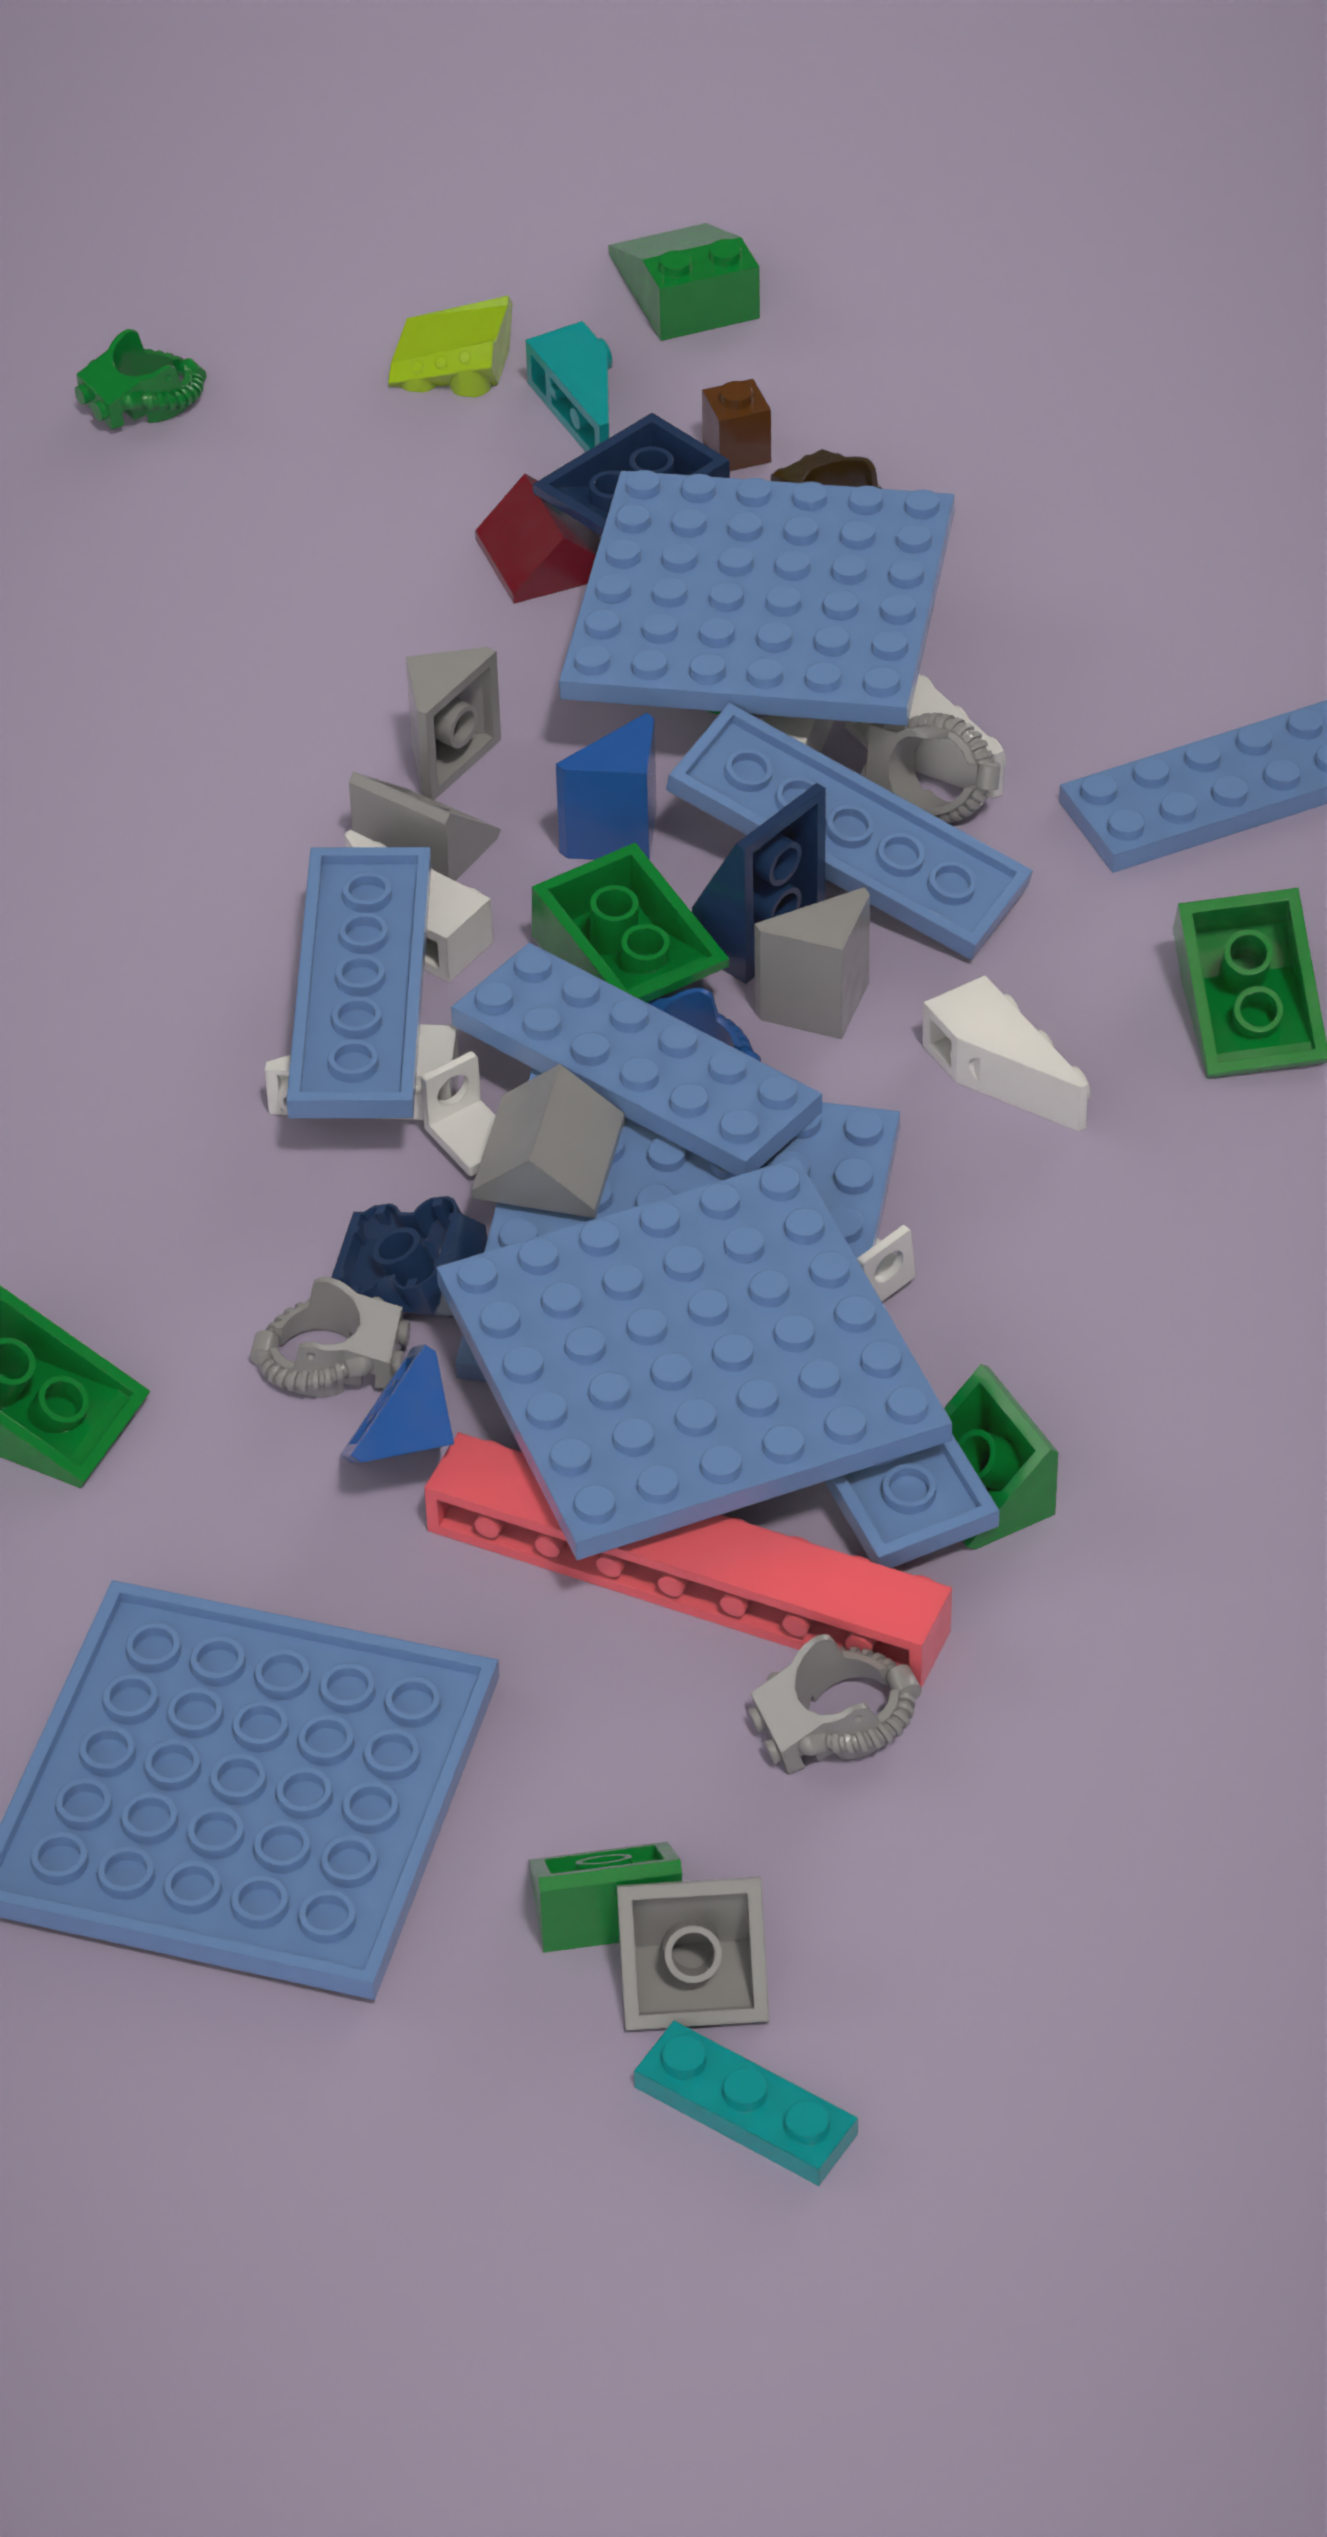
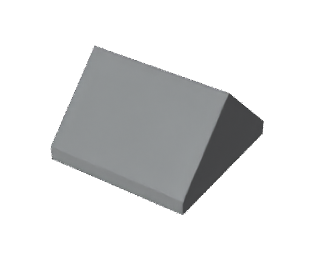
(452, 713)
(410, 819)
(814, 964)
(550, 1146)
(692, 1953)

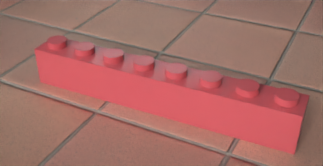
(708, 1569)

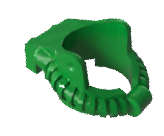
(138, 382)

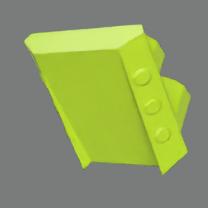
(454, 349)

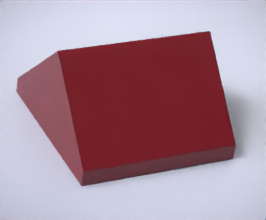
(535, 545)

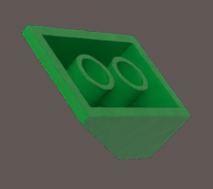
(690, 279)
(624, 926)
(1250, 982)
(57, 1396)

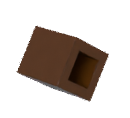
(737, 423)

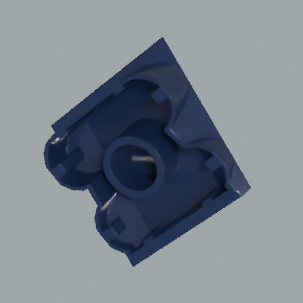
(398, 1252)

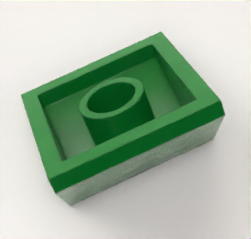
(1006, 1453)
(579, 1891)

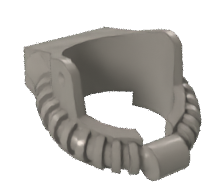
(892, 762)
(320, 1370)
(852, 1733)

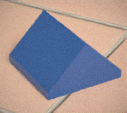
(609, 793)
(407, 1415)

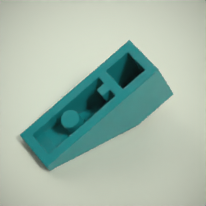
(571, 378)

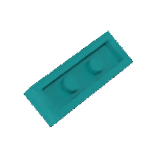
(746, 2103)

